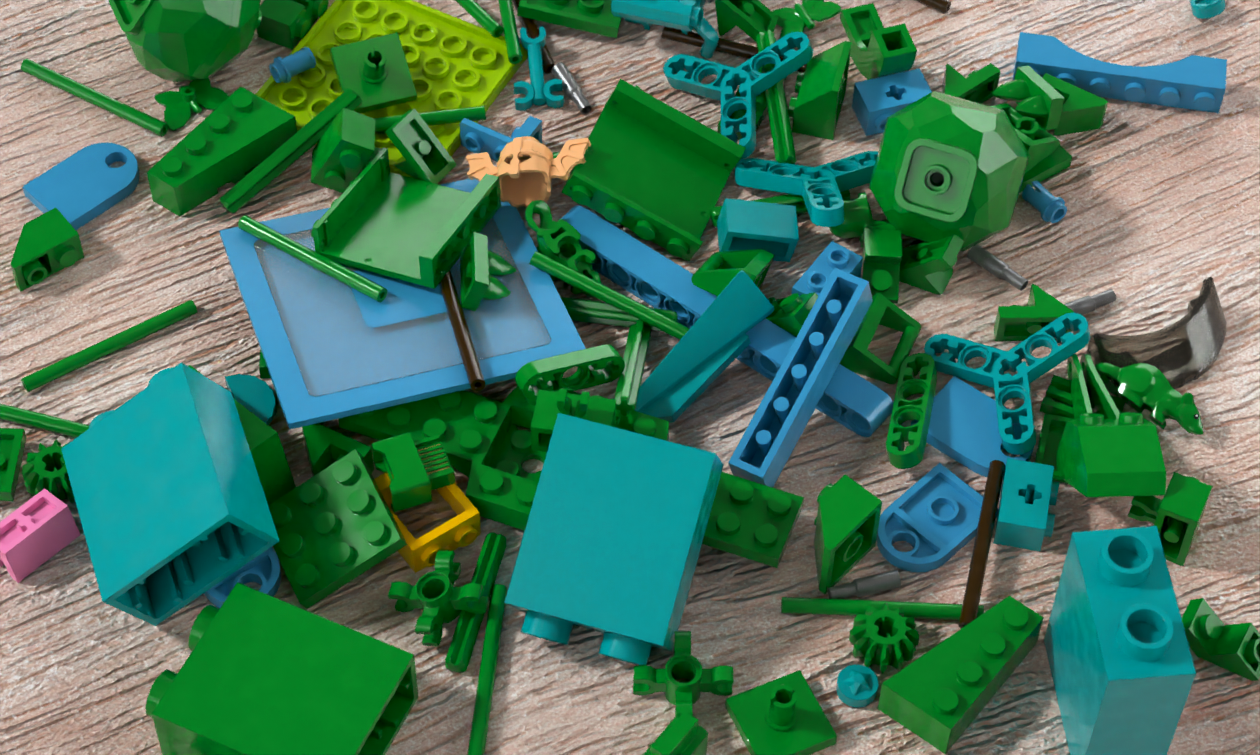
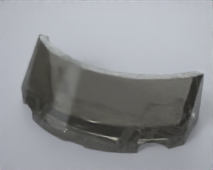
(1178, 351)

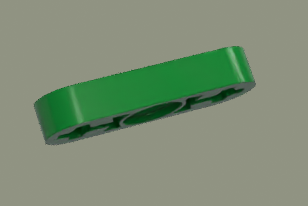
(595, 367)

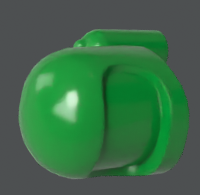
(856, 218)

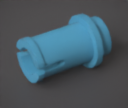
(284, 68)
(1050, 207)

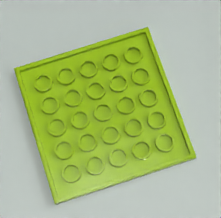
(447, 58)

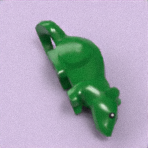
(561, 242)
(1148, 388)

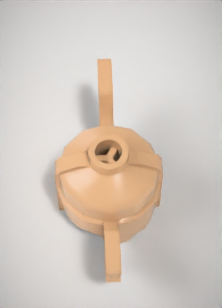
(528, 168)

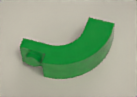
(874, 48)

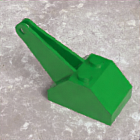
(1106, 449)

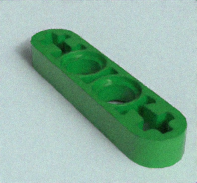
(907, 410)

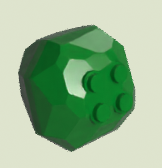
(187, 36)
(949, 170)

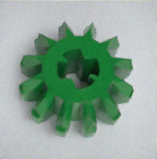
(48, 472)
(884, 637)

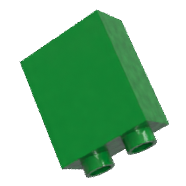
(281, 685)

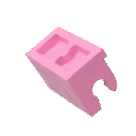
(35, 534)

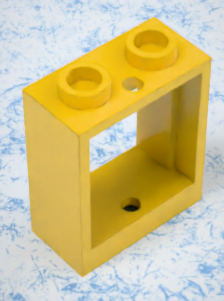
(449, 536)

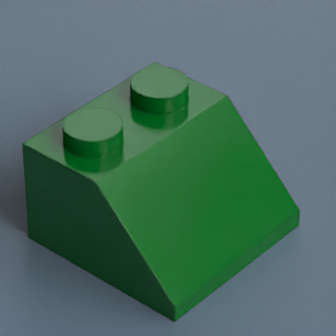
(821, 93)
(844, 529)

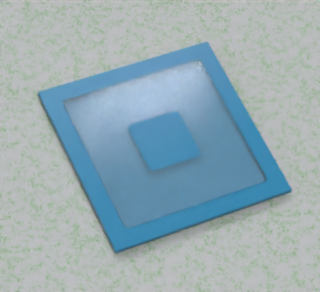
(351, 355)

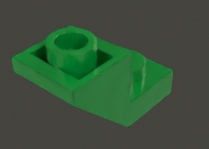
(1227, 646)

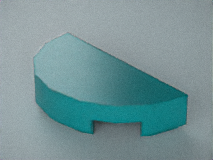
(253, 395)

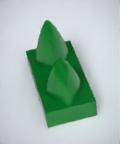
(1034, 97)
(477, 272)

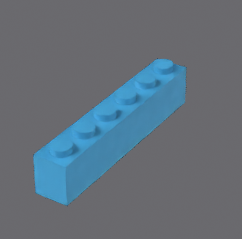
(802, 379)

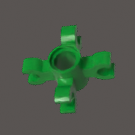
(438, 598)
(683, 665)

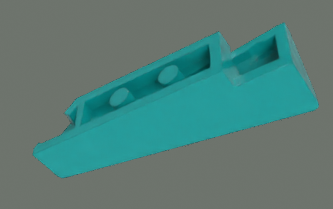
(704, 350)

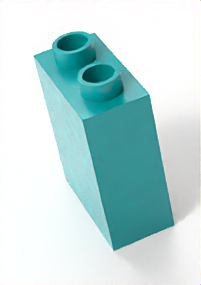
(168, 495)
(613, 537)
(1118, 645)

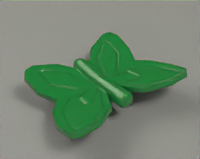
(804, 15)
(179, 104)

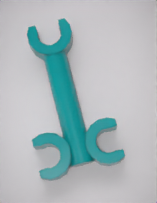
(538, 91)

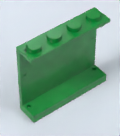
(653, 170)
(403, 223)

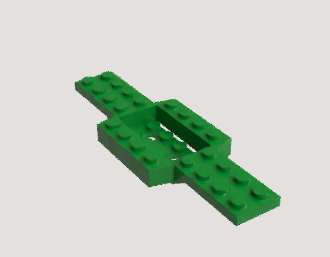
(490, 451)

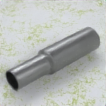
(571, 87)
(996, 267)
(1089, 303)
(866, 585)

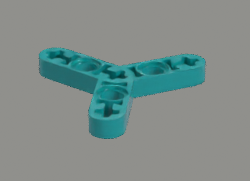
(746, 75)
(817, 185)
(999, 361)

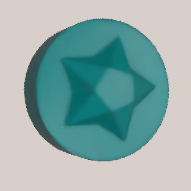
(1207, 8)
(857, 686)

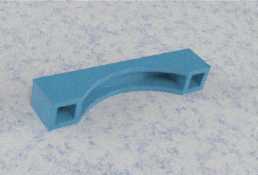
(1185, 84)

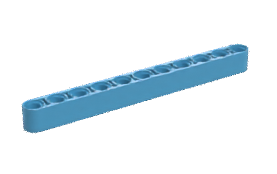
(669, 287)

